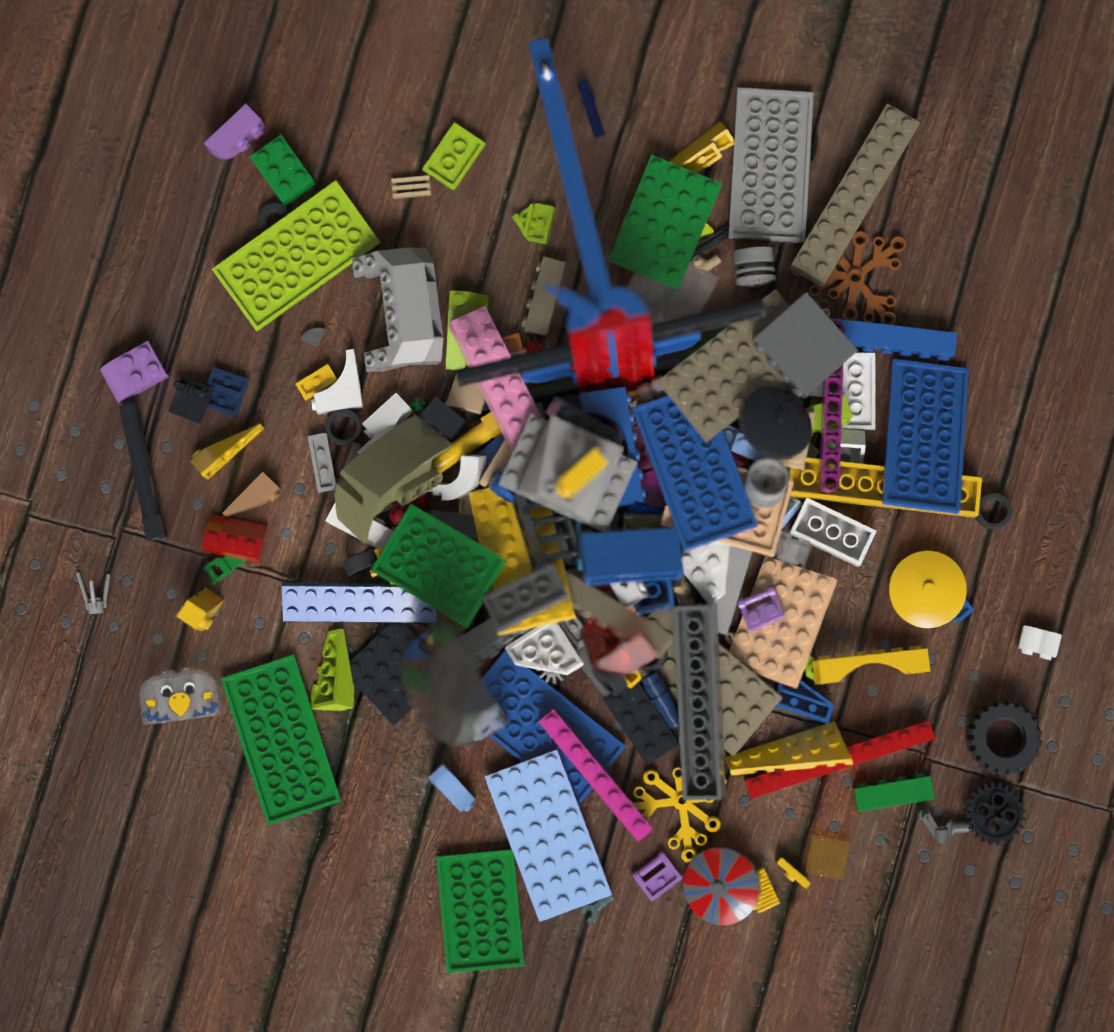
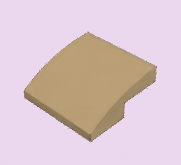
(465, 398)

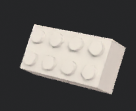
(832, 532)

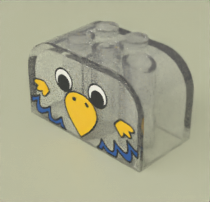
(180, 696)

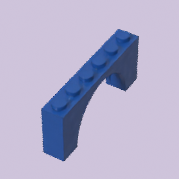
(613, 407)

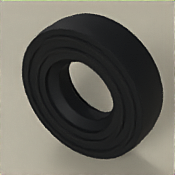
(269, 209)

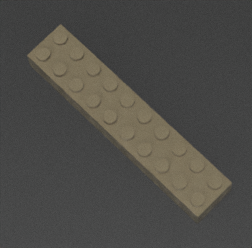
(854, 195)

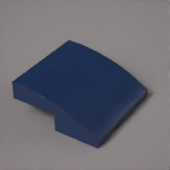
(228, 392)

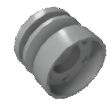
(754, 270)
(769, 474)

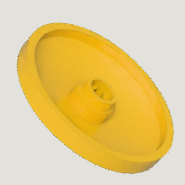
(927, 589)

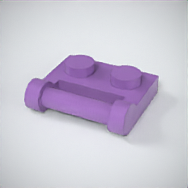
(763, 614)
(660, 881)

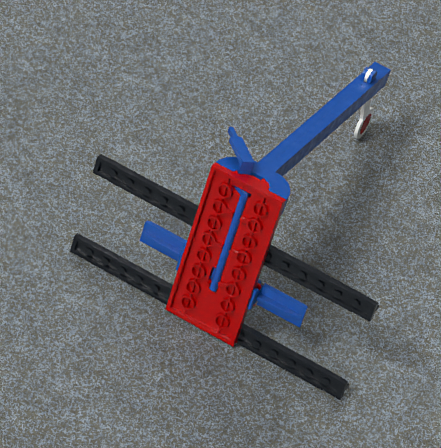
(609, 326)

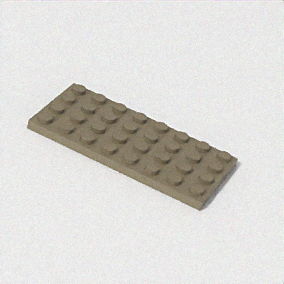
(723, 373)
(744, 694)

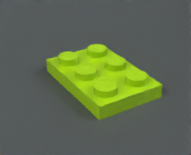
(454, 156)

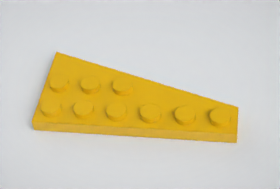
(793, 752)

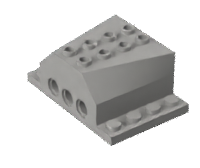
(553, 449)

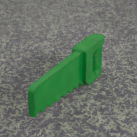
(226, 564)

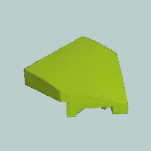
(536, 222)

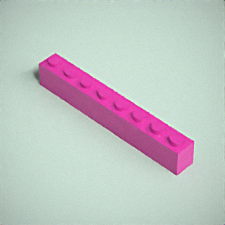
(595, 775)

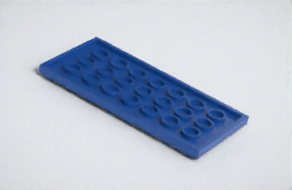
(925, 436)
(694, 476)
(529, 699)

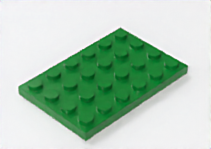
(664, 222)
(438, 565)
(480, 911)

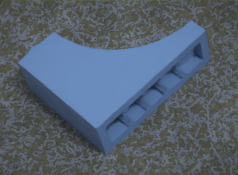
(452, 788)

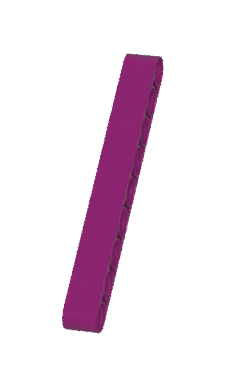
(827, 434)

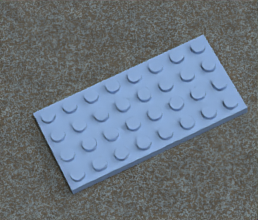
(548, 835)

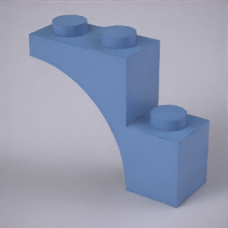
(739, 444)

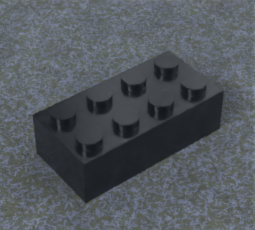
(641, 723)

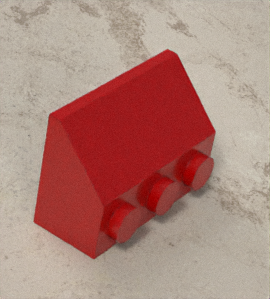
(234, 538)

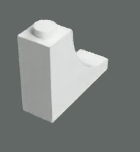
(344, 392)

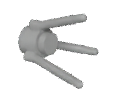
(94, 604)

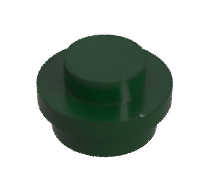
(419, 404)

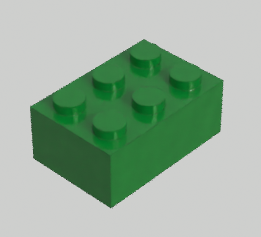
(282, 170)

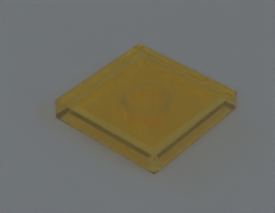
(827, 857)

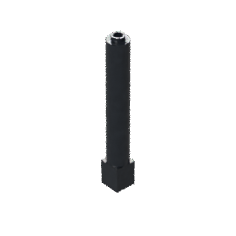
(141, 466)

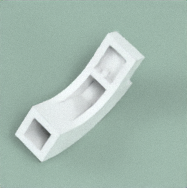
(468, 480)

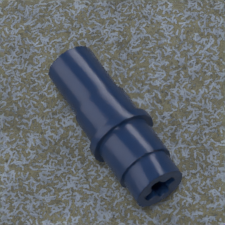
(661, 698)

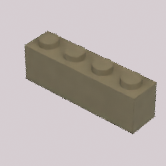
(543, 301)

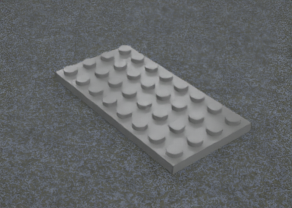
(771, 165)

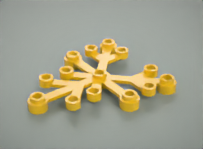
(685, 831)

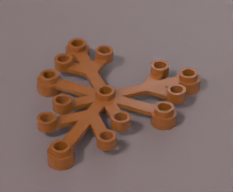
(873, 301)

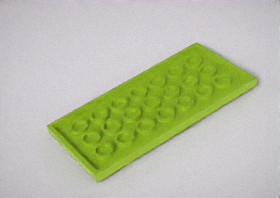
(296, 256)

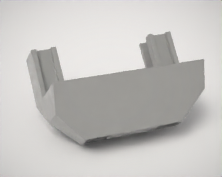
(409, 307)

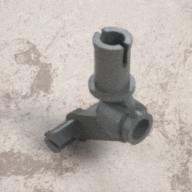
(942, 832)

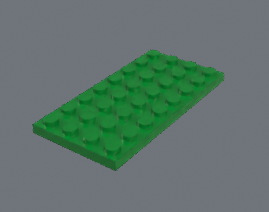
(281, 740)

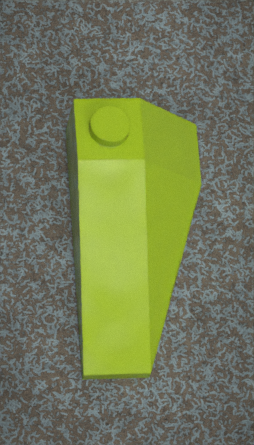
(459, 305)

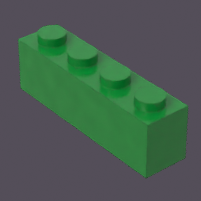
(893, 793)

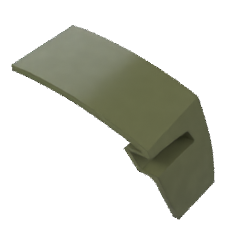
(388, 471)

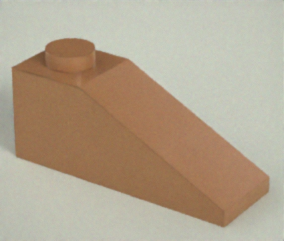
(256, 494)

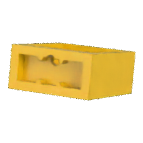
(581, 474)

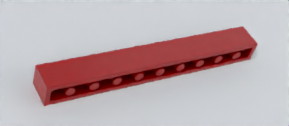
(858, 752)

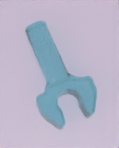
(596, 908)

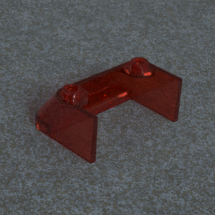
(605, 654)

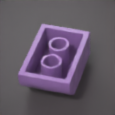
(235, 134)
(134, 372)

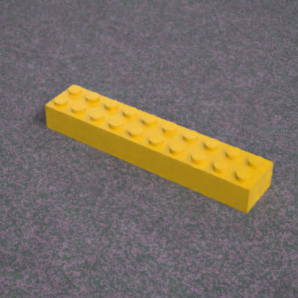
(864, 486)

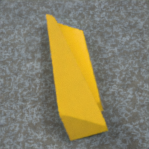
(705, 149)

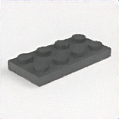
(525, 597)

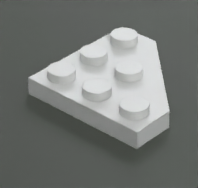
(708, 569)
(545, 650)

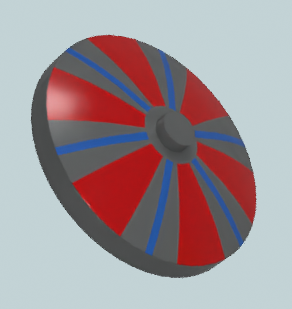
(721, 886)

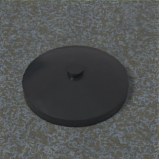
(775, 423)

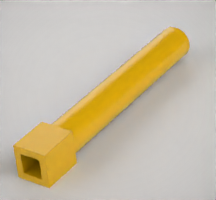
(468, 442)

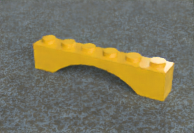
(834, 670)

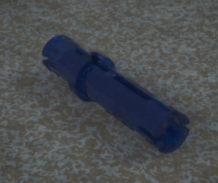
(588, 101)

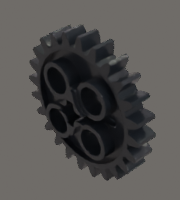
(1004, 828)

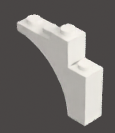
(385, 419)

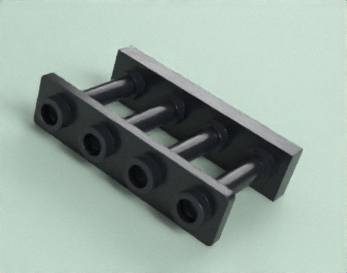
(533, 541)

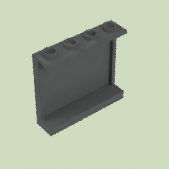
(804, 346)

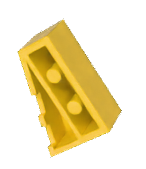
(201, 609)

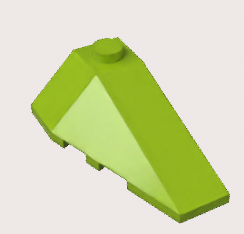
(335, 683)

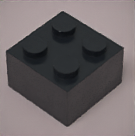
(443, 419)

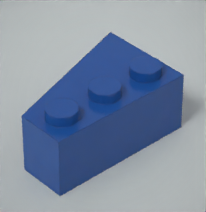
(804, 702)

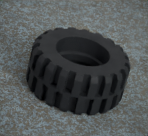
(1029, 730)

